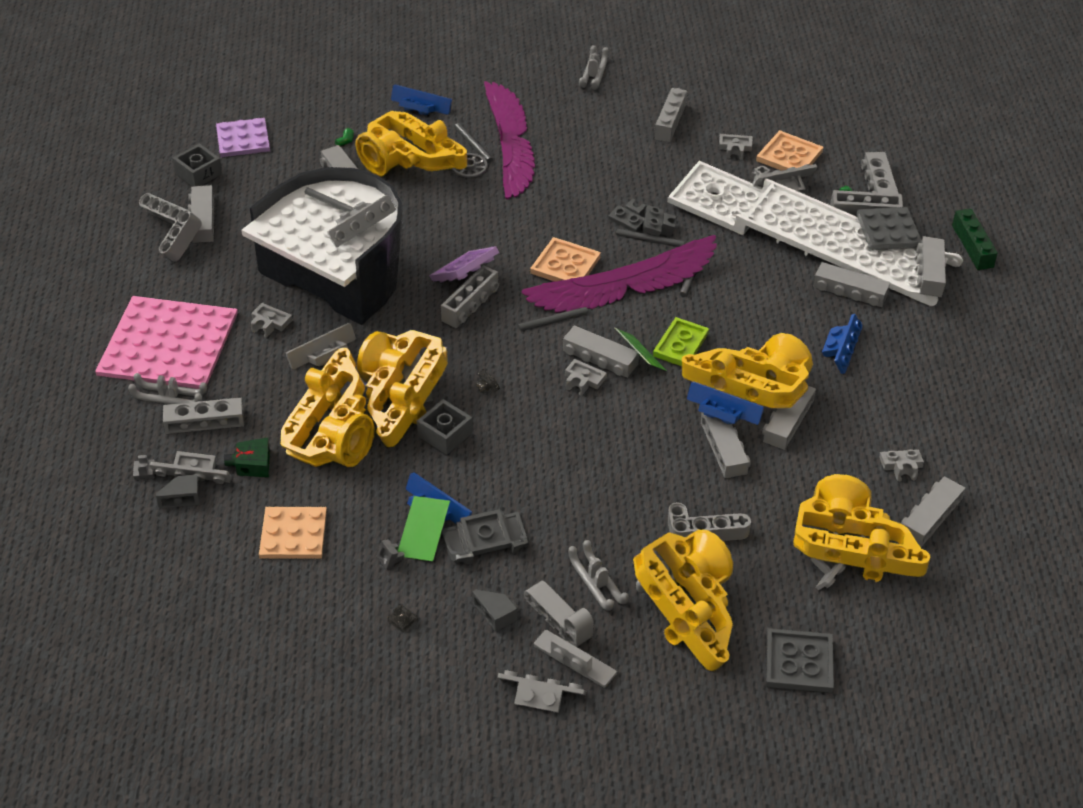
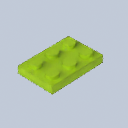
(680, 340)

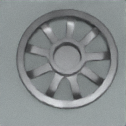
(471, 167)

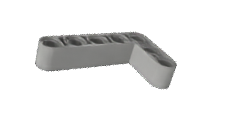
(183, 229)

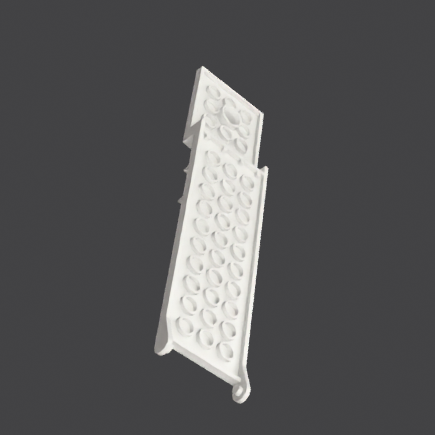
(798, 222)

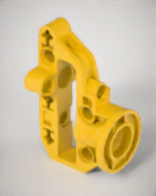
(384, 149)
(381, 366)
(746, 371)
(342, 435)
(844, 506)
(701, 566)

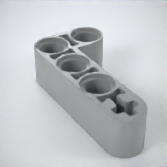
(724, 526)
(572, 625)

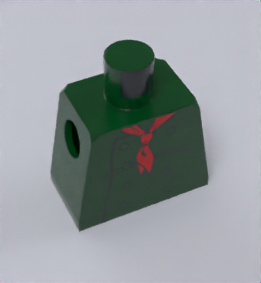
(251, 458)

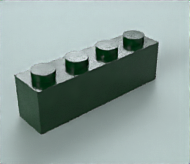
(974, 239)

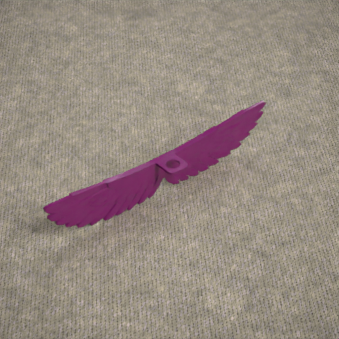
(516, 151)
(607, 286)

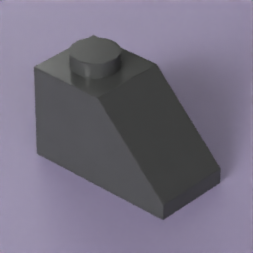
(180, 492)
(495, 608)

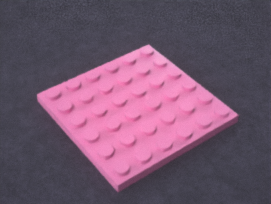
(167, 341)

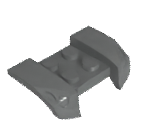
(484, 534)

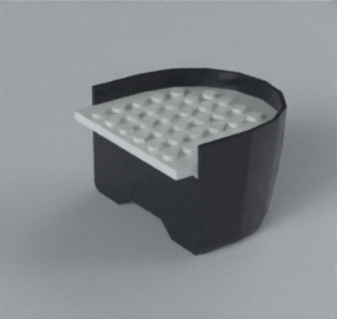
(297, 250)

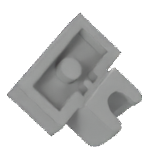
(735, 144)
(268, 318)
(583, 376)
(902, 462)

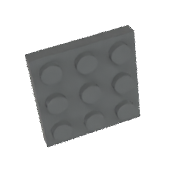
(888, 228)
(799, 660)

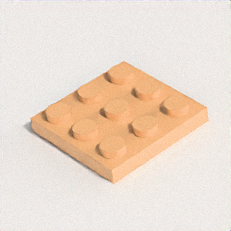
(788, 151)
(564, 261)
(293, 532)

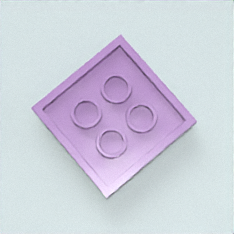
(242, 137)
(462, 265)

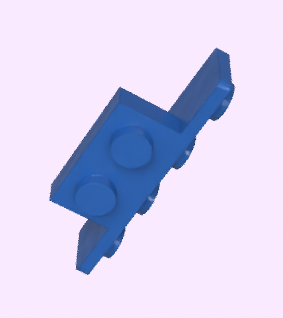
(420, 101)
(842, 342)
(724, 405)
(422, 488)

